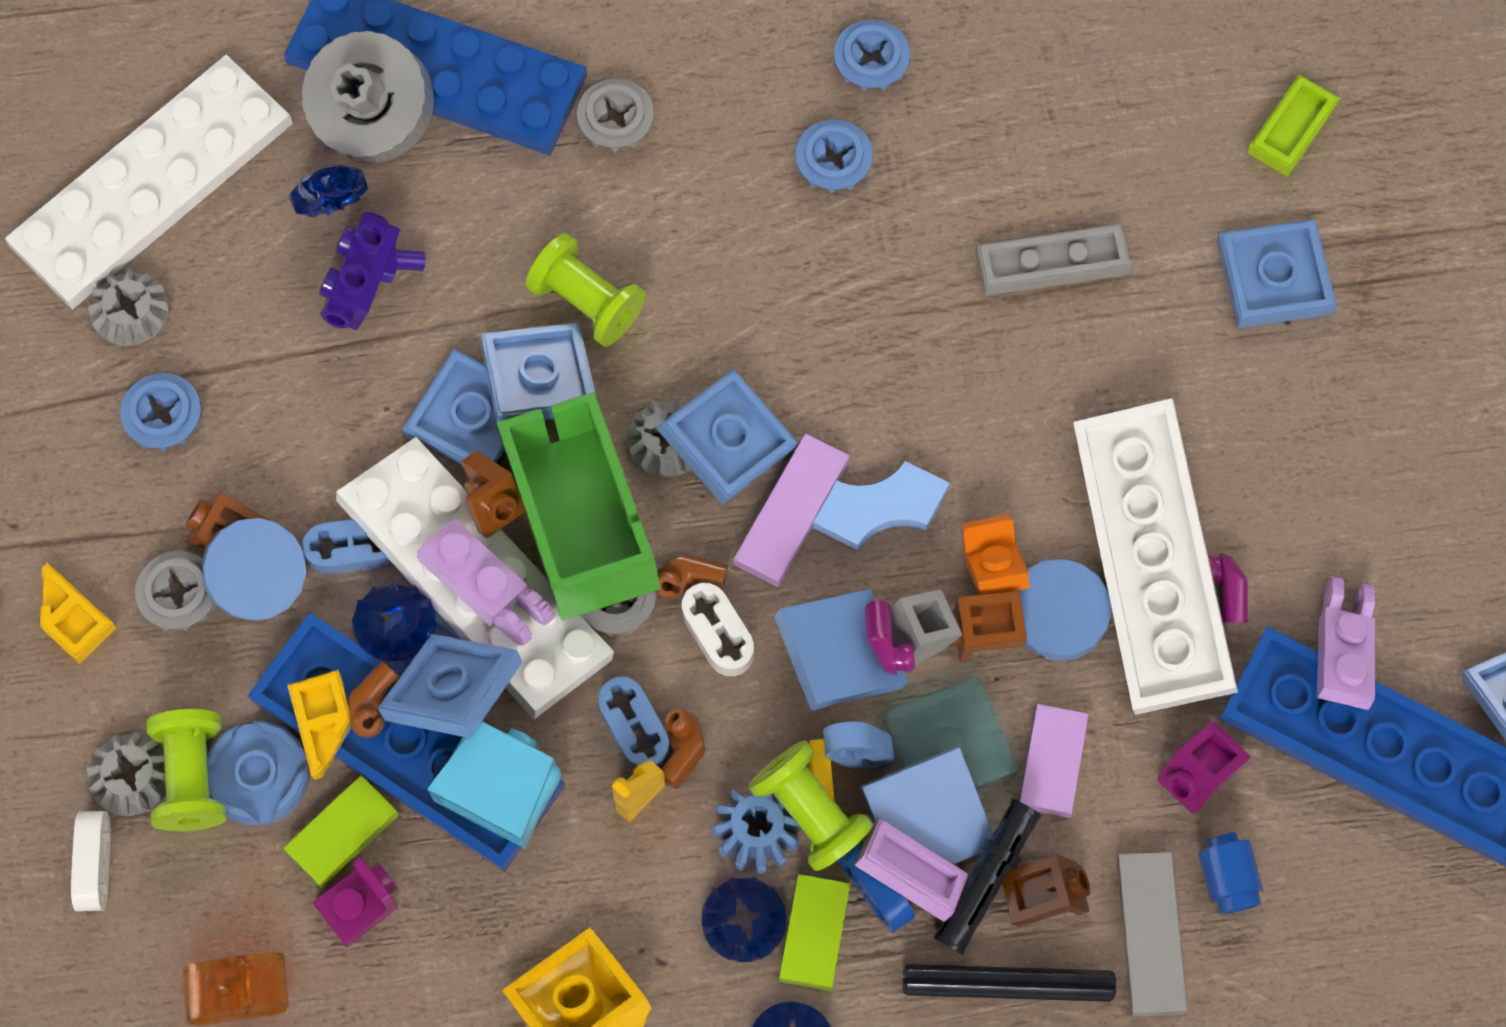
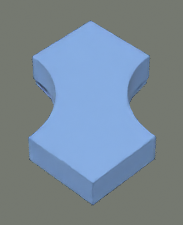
(858, 512)

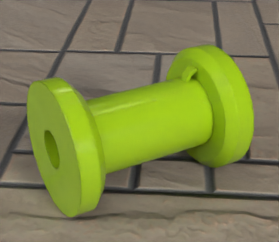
(561, 271)
(186, 770)
(810, 806)

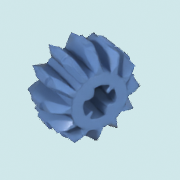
(736, 830)

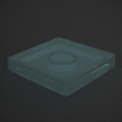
(952, 719)

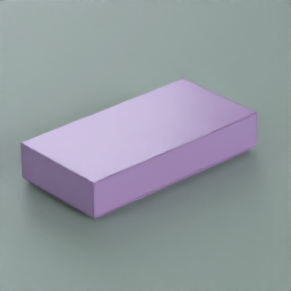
(1053, 760)
(911, 870)

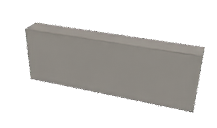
(1053, 259)
(1151, 934)

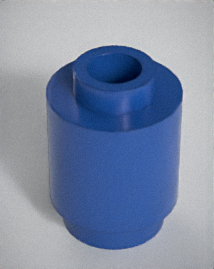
(1231, 873)

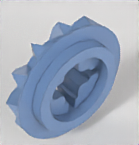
(869, 37)
(841, 138)
(168, 391)

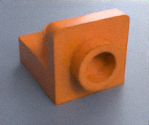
(993, 556)

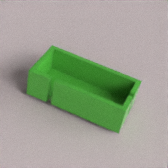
(579, 507)

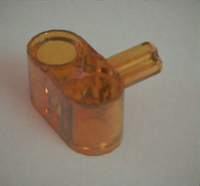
(235, 988)

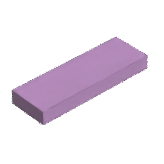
(791, 510)

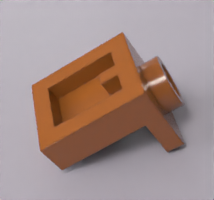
(491, 494)
(214, 515)
(989, 623)

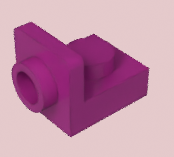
(1202, 767)
(358, 902)

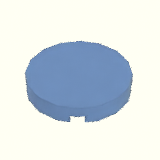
(253, 569)
(1064, 610)
(257, 773)

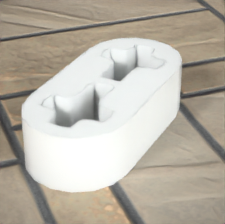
(727, 623)
(91, 861)

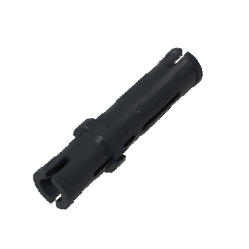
(988, 875)

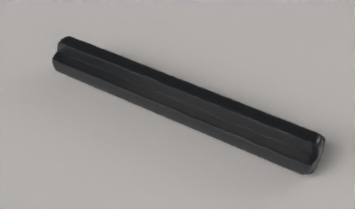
(1009, 982)

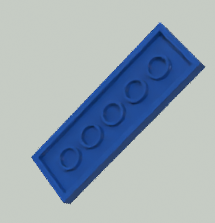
(473, 73)
(1390, 752)
(400, 757)

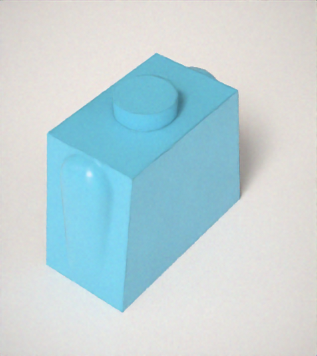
(498, 782)

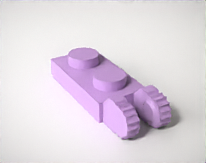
(483, 581)
(1347, 647)

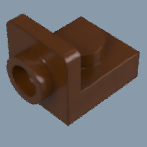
(1046, 890)

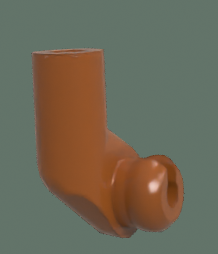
(688, 571)
(366, 698)
(686, 744)

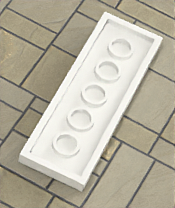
(148, 181)
(410, 501)
(1154, 557)

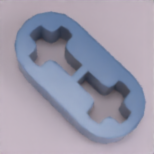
(344, 558)
(644, 718)
(858, 746)

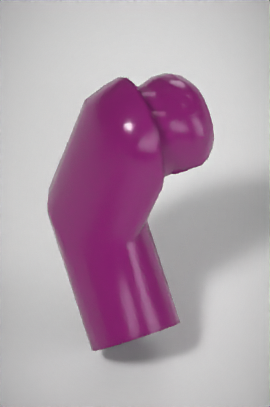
(1233, 587)
(880, 638)

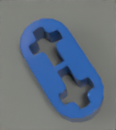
(886, 903)

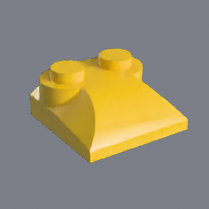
(579, 989)

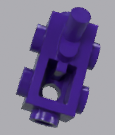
(367, 259)

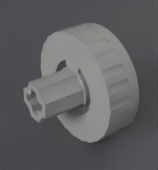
(331, 92)

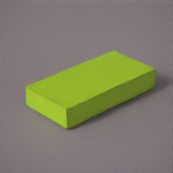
(1293, 125)
(341, 831)
(814, 932)

